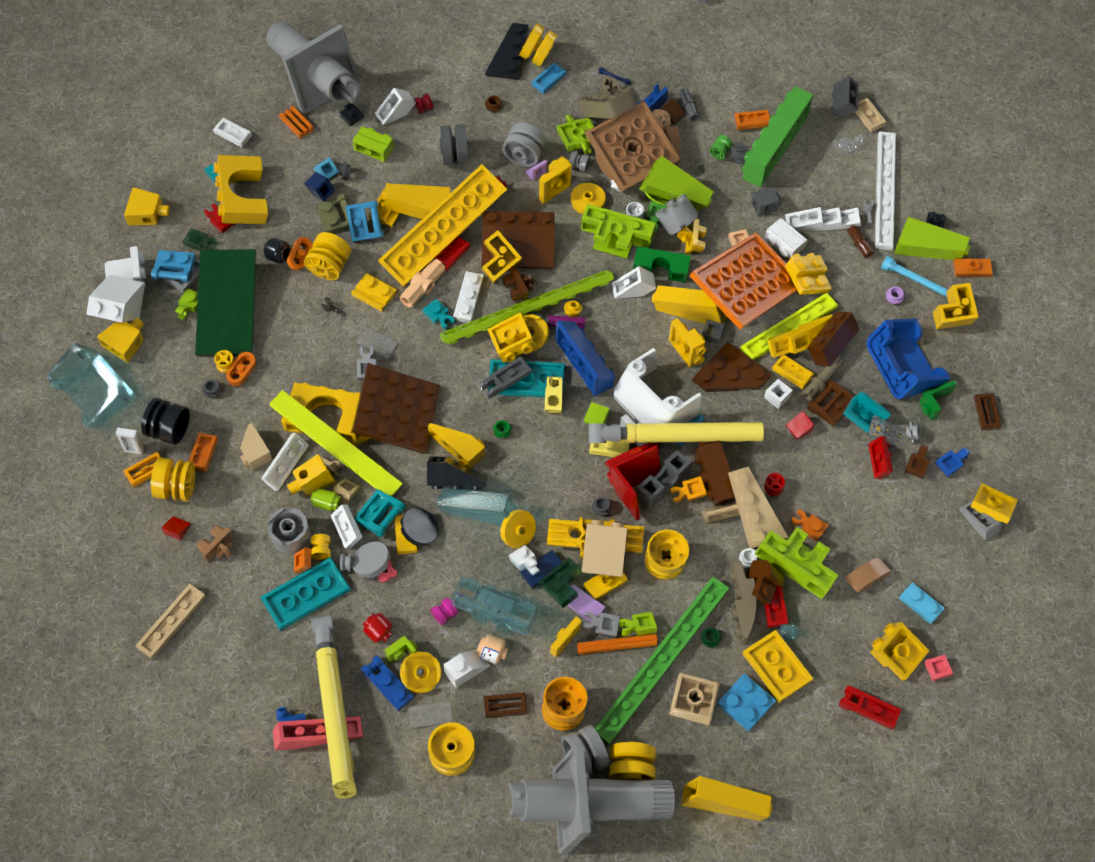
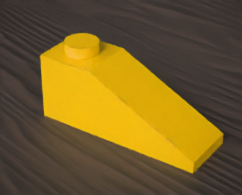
(459, 444)

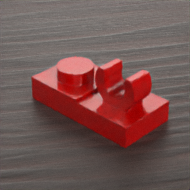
(880, 457)

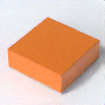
(302, 560)

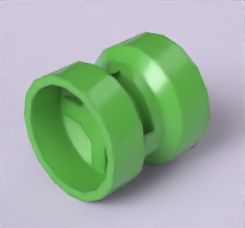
(720, 147)

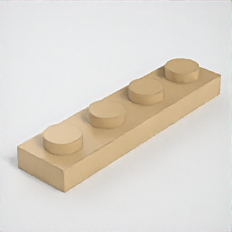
(170, 621)

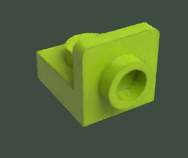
(397, 650)

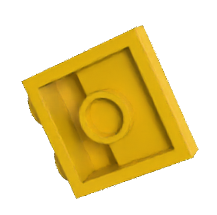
(556, 180)
(808, 274)
(512, 338)
(687, 343)
(899, 650)

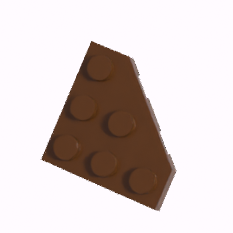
(731, 372)

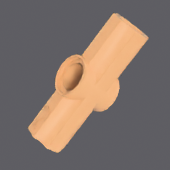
(422, 283)

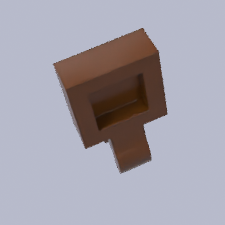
(918, 463)

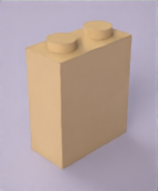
(604, 548)

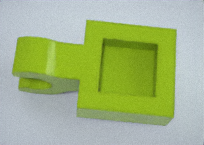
(187, 303)

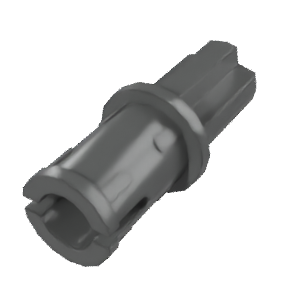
(689, 104)

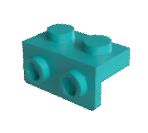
(862, 409)

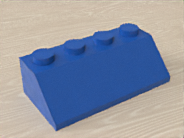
(584, 357)

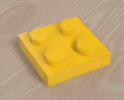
(994, 503)

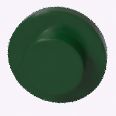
(711, 637)

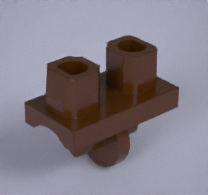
(521, 284)

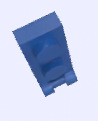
(387, 684)

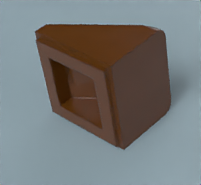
(674, 111)

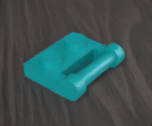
(374, 510)

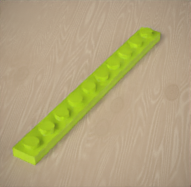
(534, 304)

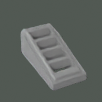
(986, 530)

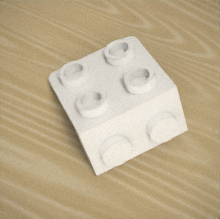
(129, 267)

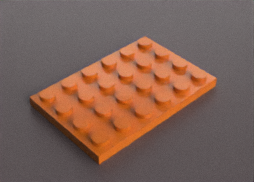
(745, 280)

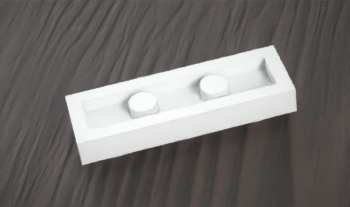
(468, 297)
(285, 461)

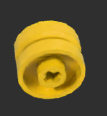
(539, 45)
(451, 761)
(632, 761)

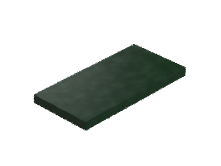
(226, 301)

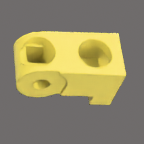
(553, 395)

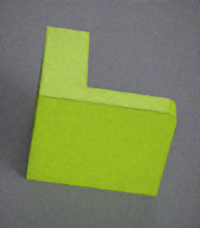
(596, 414)

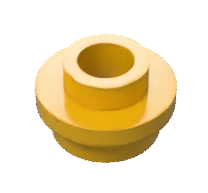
(572, 308)

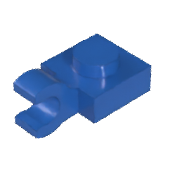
(952, 462)

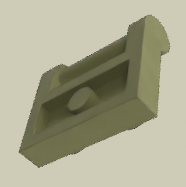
(330, 216)

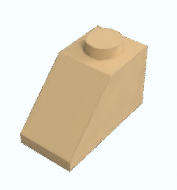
(254, 449)

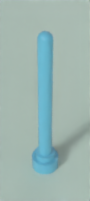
(890, 264)

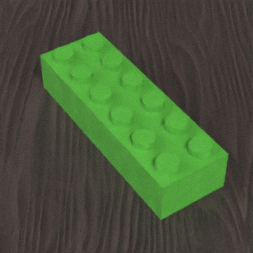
(776, 136)

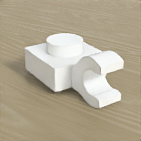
(524, 558)

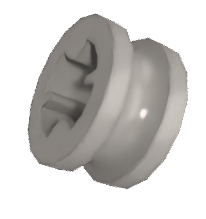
(345, 562)

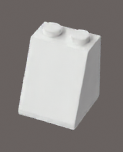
(117, 299)

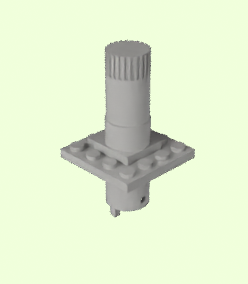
(317, 67)
(579, 801)

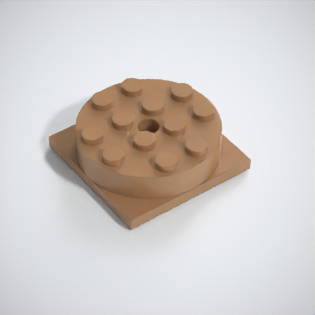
(632, 130)

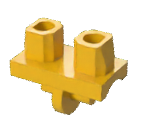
(690, 234)

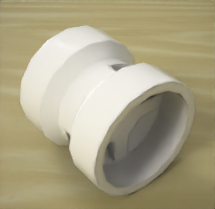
(635, 209)

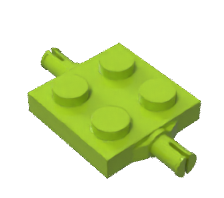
(573, 133)

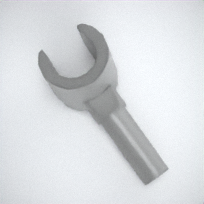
(868, 209)

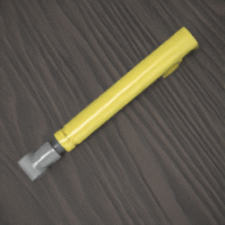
(677, 432)
(333, 709)

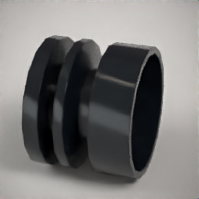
(165, 421)

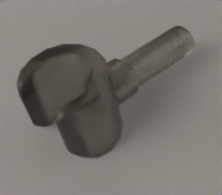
(330, 307)

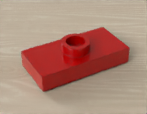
(453, 252)

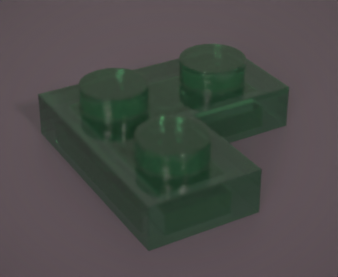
(557, 582)

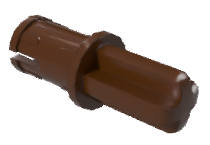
(860, 241)

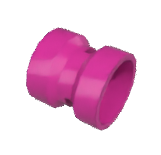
(444, 611)

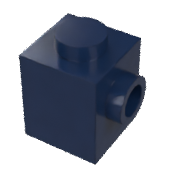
(319, 186)

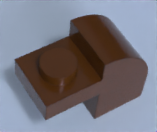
(766, 580)

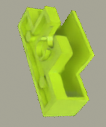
(616, 231)
(798, 561)

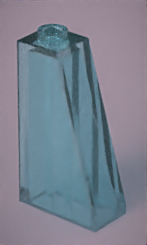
(476, 505)

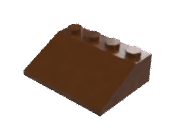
(527, 233)

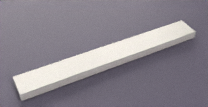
(885, 191)

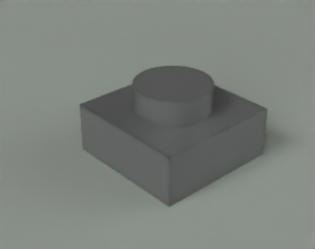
(713, 331)

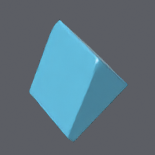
(326, 168)

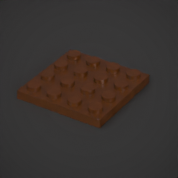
(395, 408)

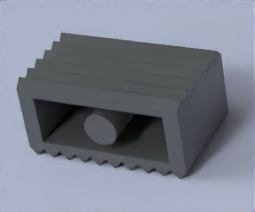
(845, 97)

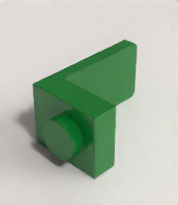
(928, 403)

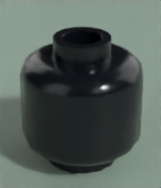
(276, 250)

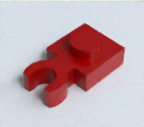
(216, 220)

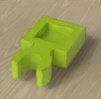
(641, 623)

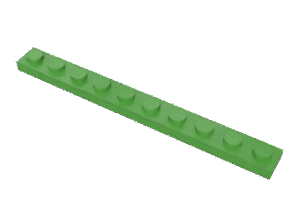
(660, 660)

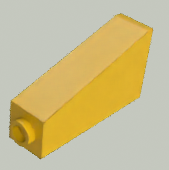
(413, 199)
(687, 304)
(726, 799)

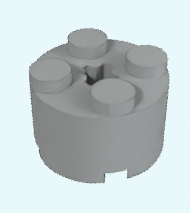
(677, 214)
(288, 530)

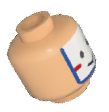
(492, 648)

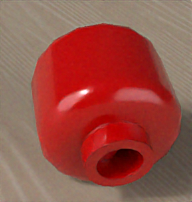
(377, 627)

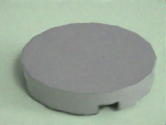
(371, 559)

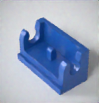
(656, 98)

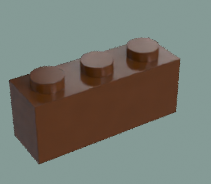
(833, 338)
(715, 472)

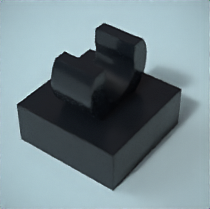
(351, 114)
(936, 219)

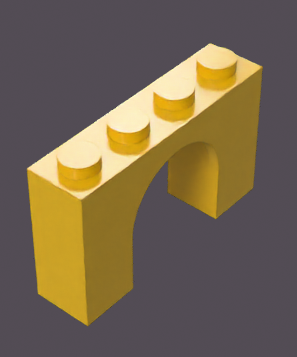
(232, 207)
(315, 396)

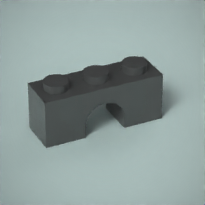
(656, 487)

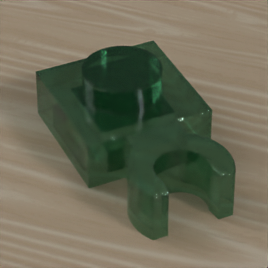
(197, 239)

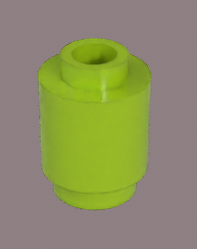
(325, 500)

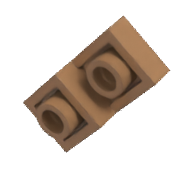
(867, 574)

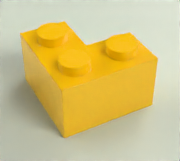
(504, 257)
(960, 309)

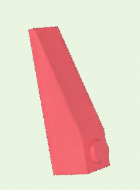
(309, 733)

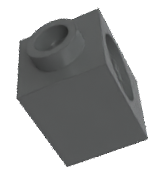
(765, 201)

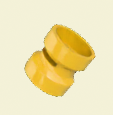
(320, 546)

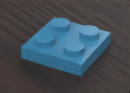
(746, 702)

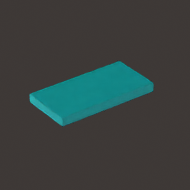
(533, 384)
(305, 593)

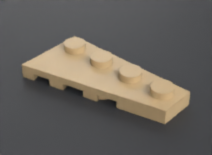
(754, 508)

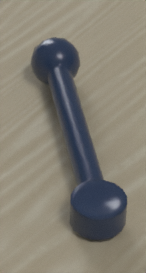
(602, 71)

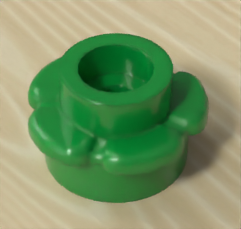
(502, 424)

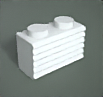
(785, 238)

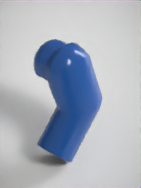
(284, 715)

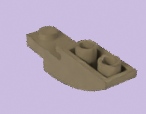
(745, 603)

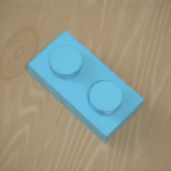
(921, 603)

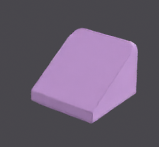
(538, 170)

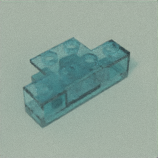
(495, 606)

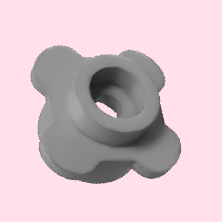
(913, 432)

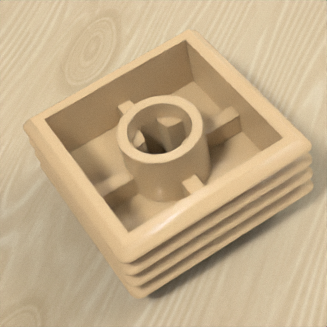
(698, 711)

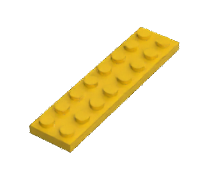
(442, 225)

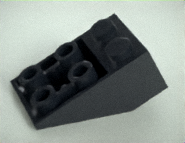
(449, 472)

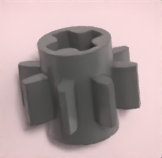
(738, 152)

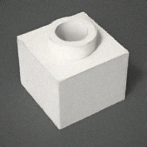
(778, 393)

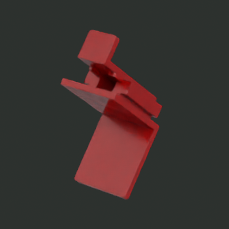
(630, 470)

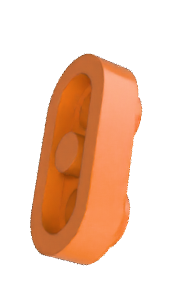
(299, 254)
(241, 370)

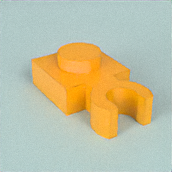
(692, 489)

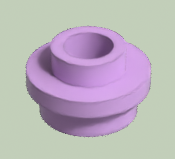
(895, 291)

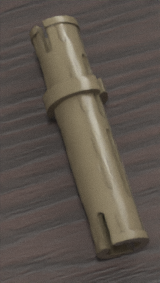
(817, 383)

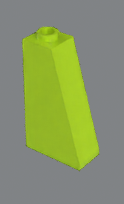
(670, 182)
(931, 241)

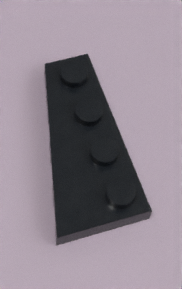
(507, 61)

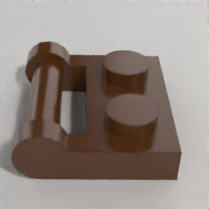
(835, 407)

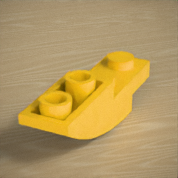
(797, 339)

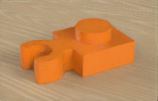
(812, 525)

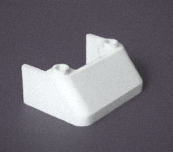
(644, 404)

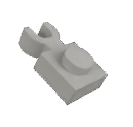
(362, 363)
(605, 623)

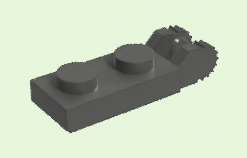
(506, 377)

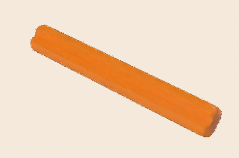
(617, 644)

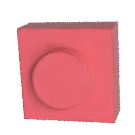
(938, 668)

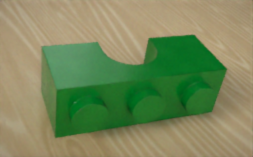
(675, 263)

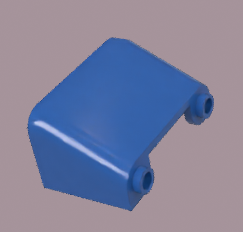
(901, 359)

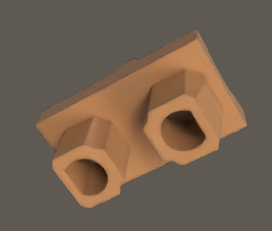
(219, 546)

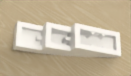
(825, 220)

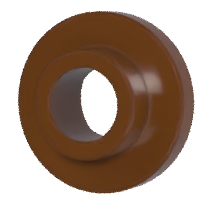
(493, 100)

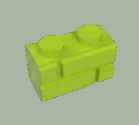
(373, 144)

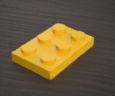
(777, 666)

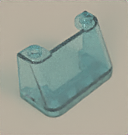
(90, 384)

